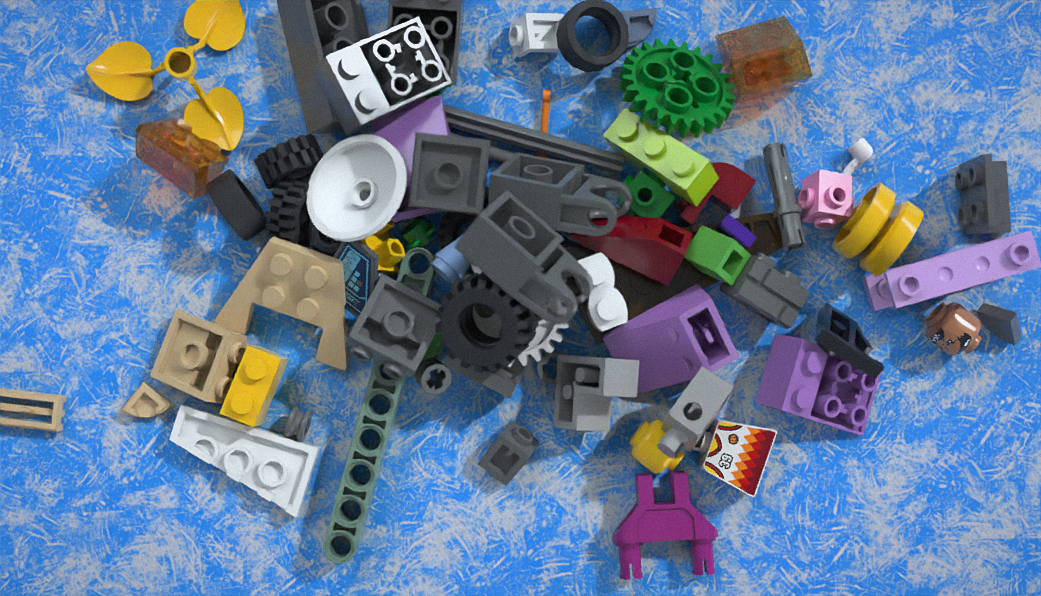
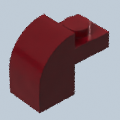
(726, 193)

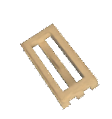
(56, 412)

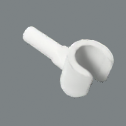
(861, 152)

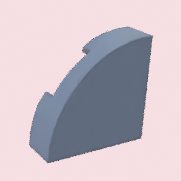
(639, 24)

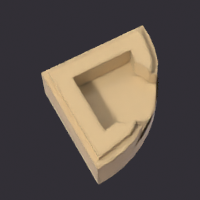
(147, 402)

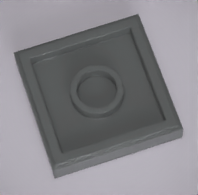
(449, 173)

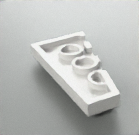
(260, 459)

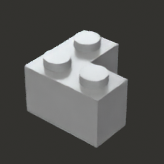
(587, 389)

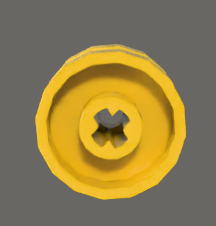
(878, 229)

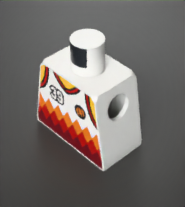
(736, 453)

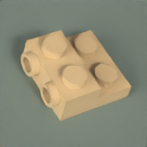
(199, 357)

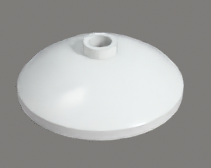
(344, 180)

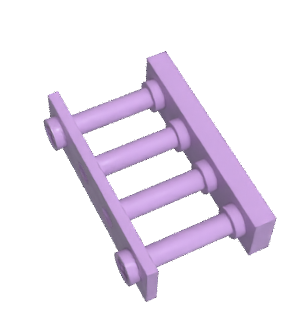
(952, 271)

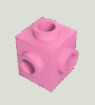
(826, 198)

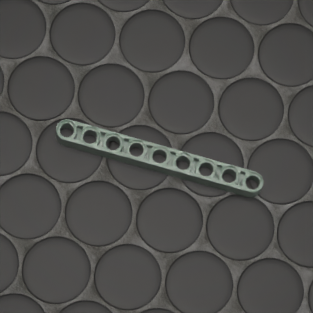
(368, 418)

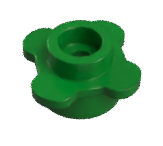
(418, 233)

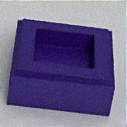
(732, 228)

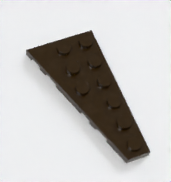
(645, 293)

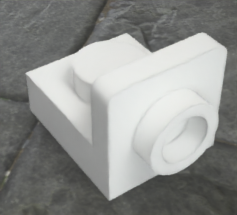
(534, 33)

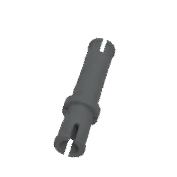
(787, 210)

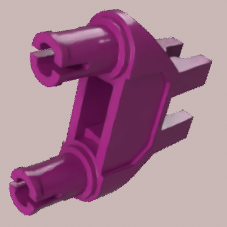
(664, 522)

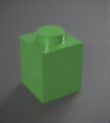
(716, 255)

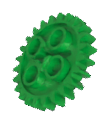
(676, 88)

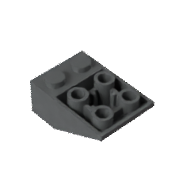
(442, 23)
(381, 75)

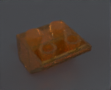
(763, 59)
(179, 154)

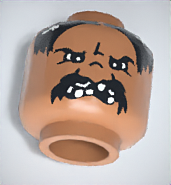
(953, 328)

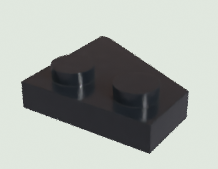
(843, 337)

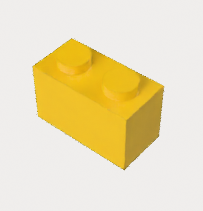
(254, 385)

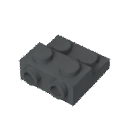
(394, 328)

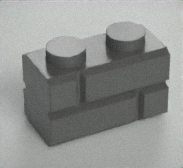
(767, 291)

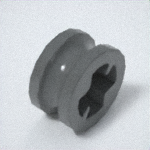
(545, 360)
(443, 376)
(298, 424)

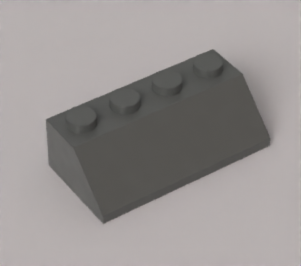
(311, 33)

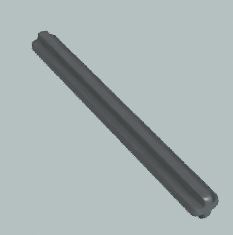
(534, 140)

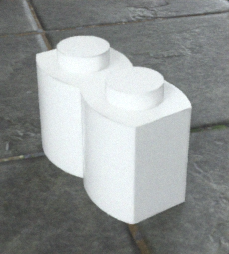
(605, 304)

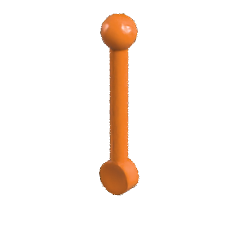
(545, 115)

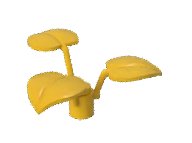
(126, 70)

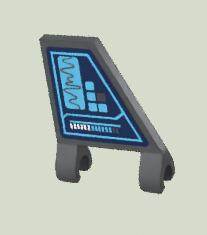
(360, 273)

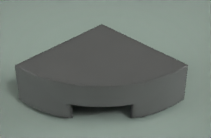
(1000, 322)

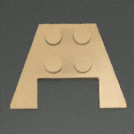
(298, 285)

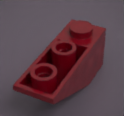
(642, 244)

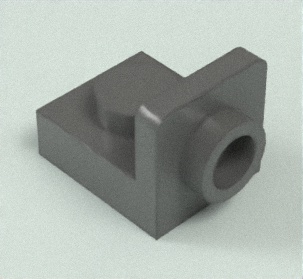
(509, 452)

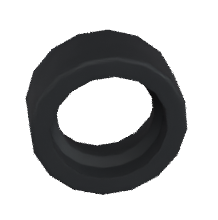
(610, 18)
(237, 205)

